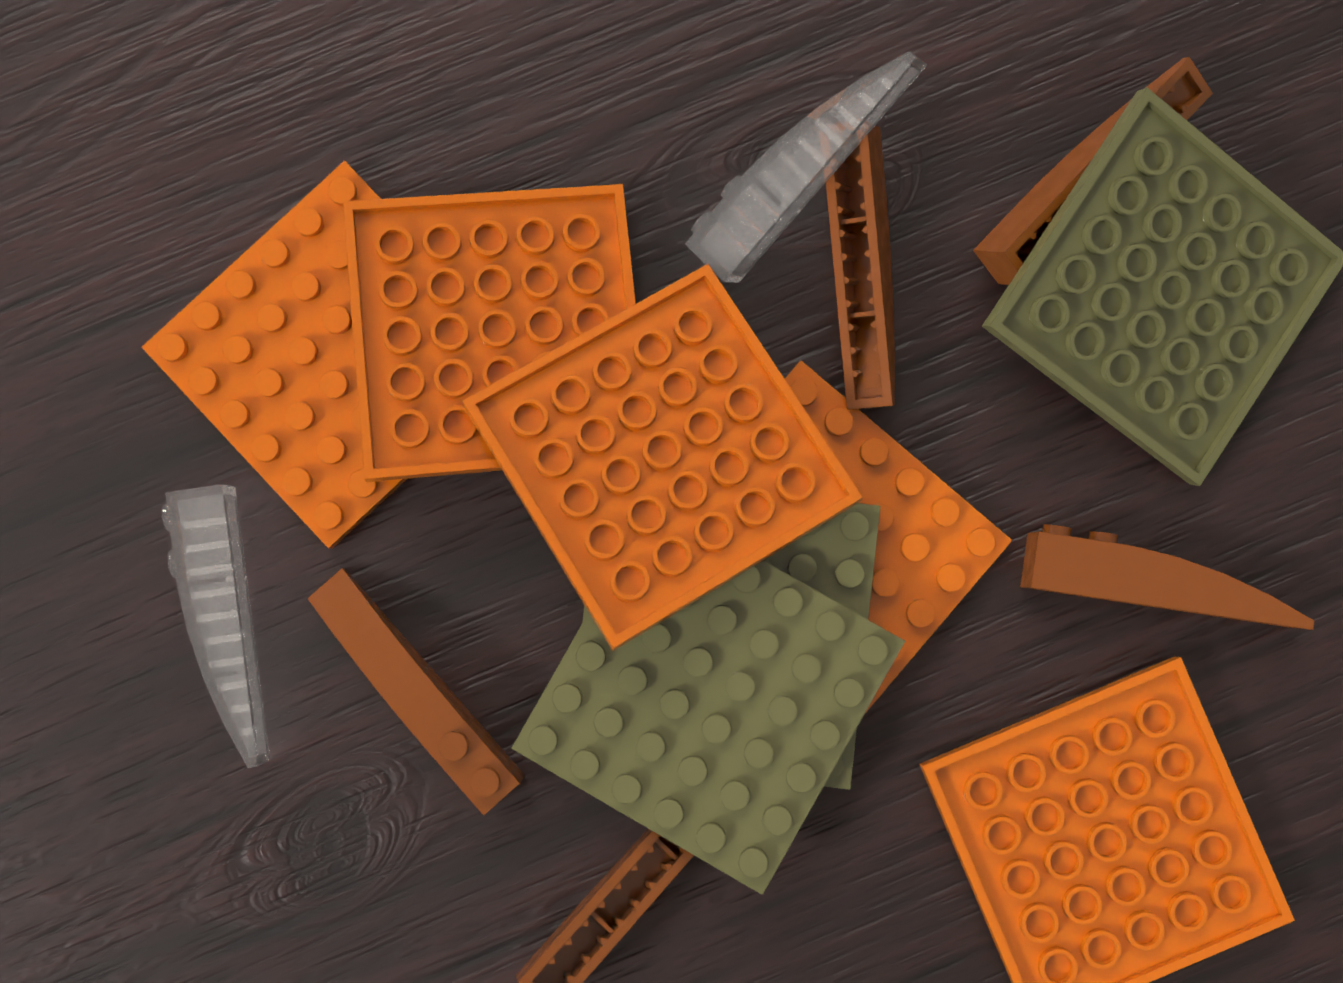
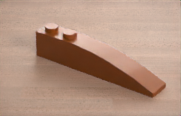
(1019, 231)
(863, 274)
(1144, 577)
(416, 693)
(606, 912)

